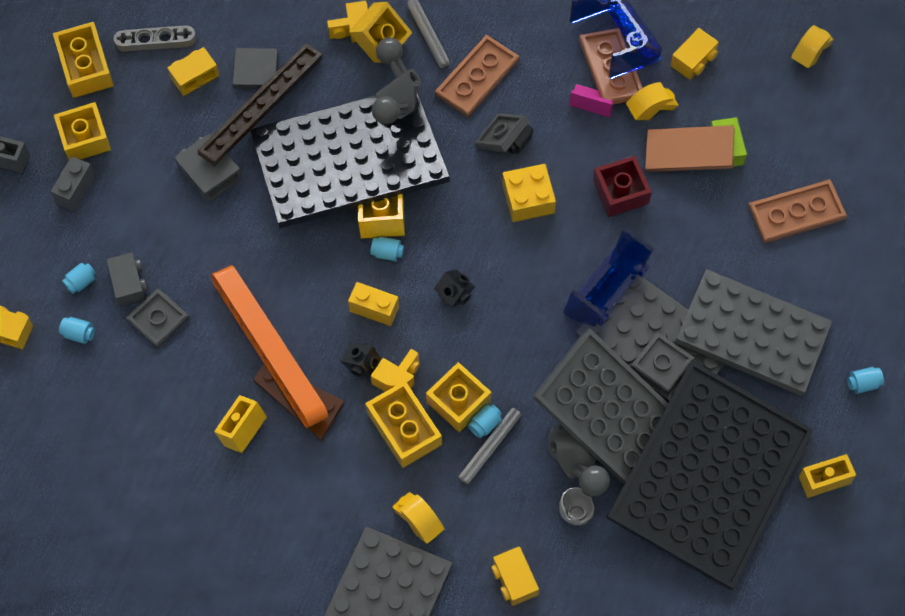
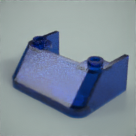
(642, 44)
(610, 280)

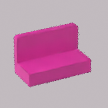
(590, 100)

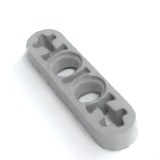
(155, 35)

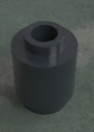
(522, 140)

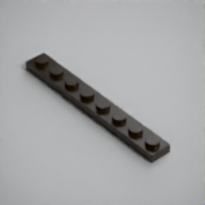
(259, 104)

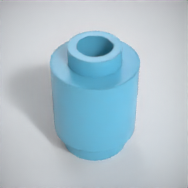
(387, 248)
(79, 278)
(76, 330)
(865, 380)
(485, 421)

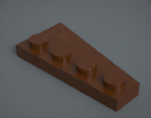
(332, 403)

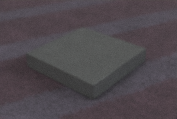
(254, 67)
(501, 132)
(157, 318)
(662, 362)

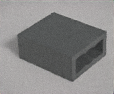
(207, 179)

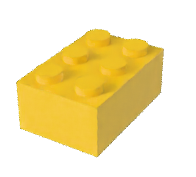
(83, 59)
(403, 424)

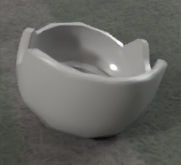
(576, 507)

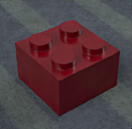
(622, 186)

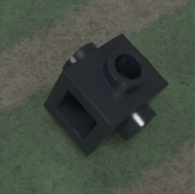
(454, 288)
(361, 359)

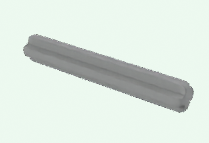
(428, 33)
(490, 446)

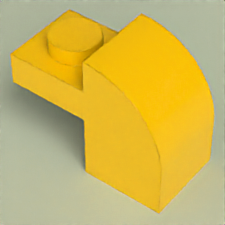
(340, 27)
(812, 46)
(650, 100)
(389, 375)
(419, 517)

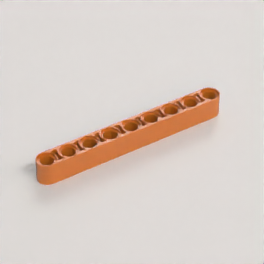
(269, 346)

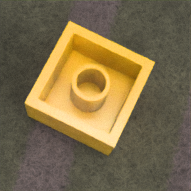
(376, 24)
(82, 132)
(528, 192)
(382, 218)
(458, 397)

